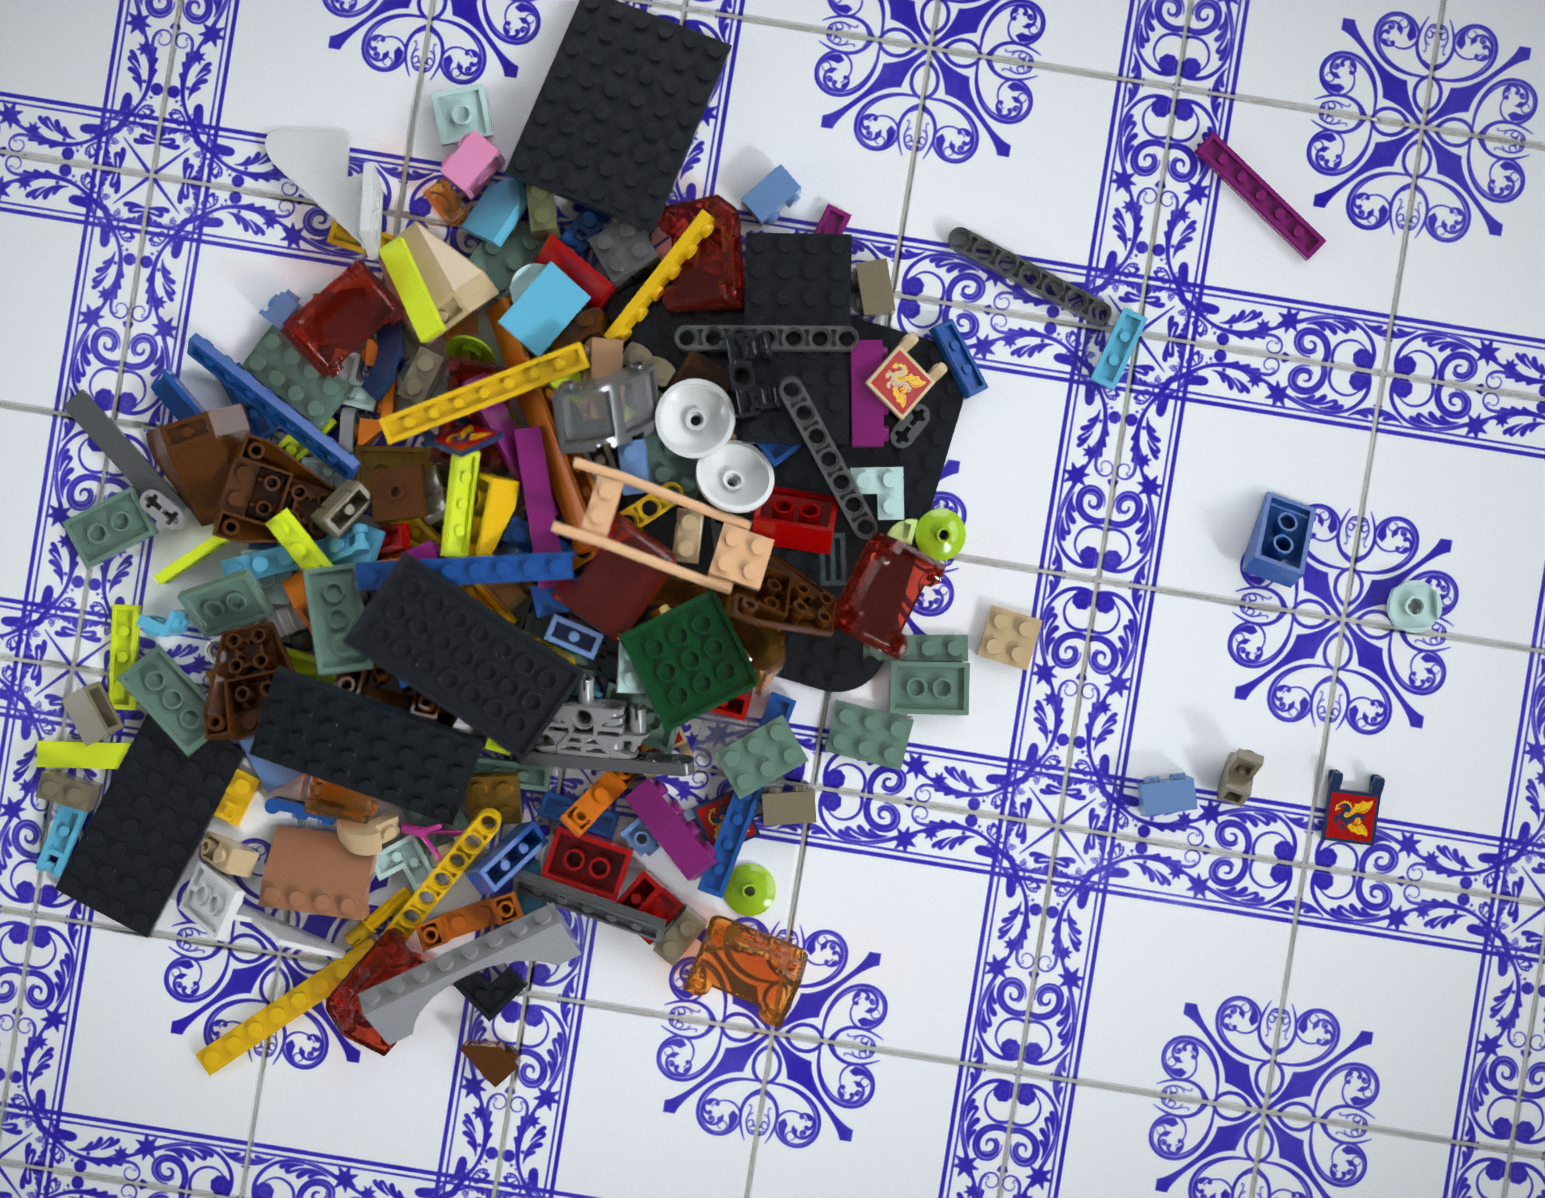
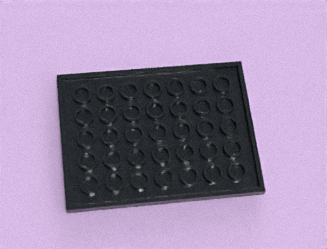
(618, 111)

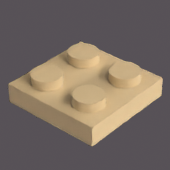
(1009, 637)

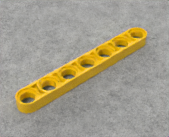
(640, 518)
(447, 867)

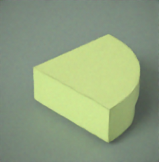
(904, 530)

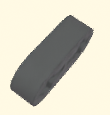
(914, 430)

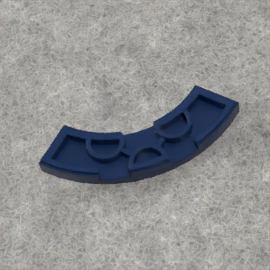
(390, 352)

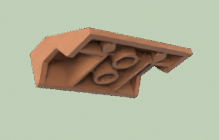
(316, 874)

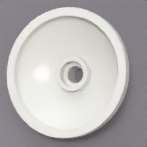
(689, 400)
(743, 467)

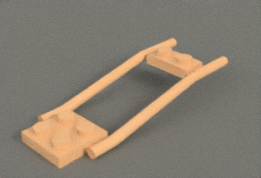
(738, 556)

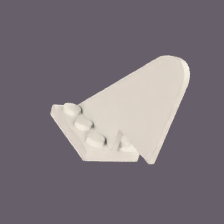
(320, 169)
(217, 901)

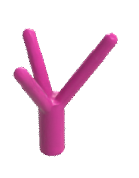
(423, 832)

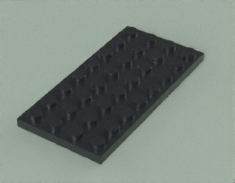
(799, 283)
(463, 656)
(365, 745)
(148, 827)

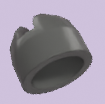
(301, 640)

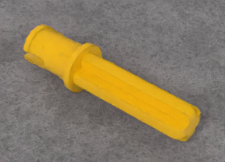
(378, 917)

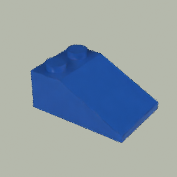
(1280, 540)

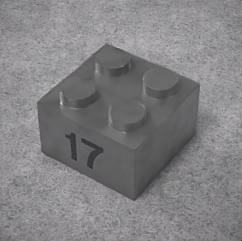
(625, 254)

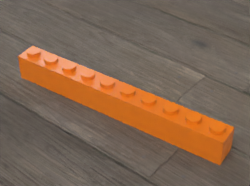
(570, 485)

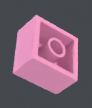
(472, 164)

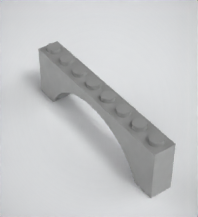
(396, 1003)

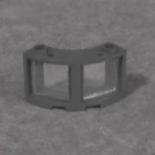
(606, 408)

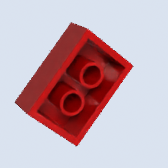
(587, 862)

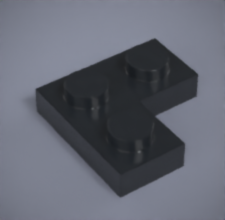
(491, 997)

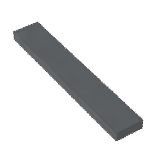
(120, 449)
(589, 905)

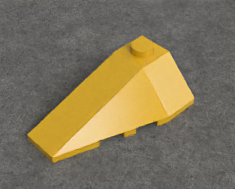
(493, 508)

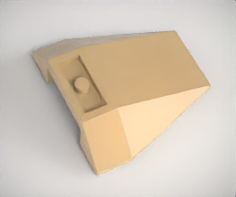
(451, 279)

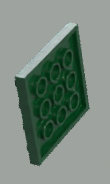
(689, 660)

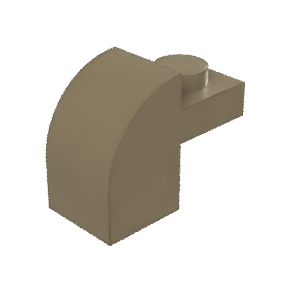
(1238, 776)

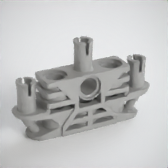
(595, 735)

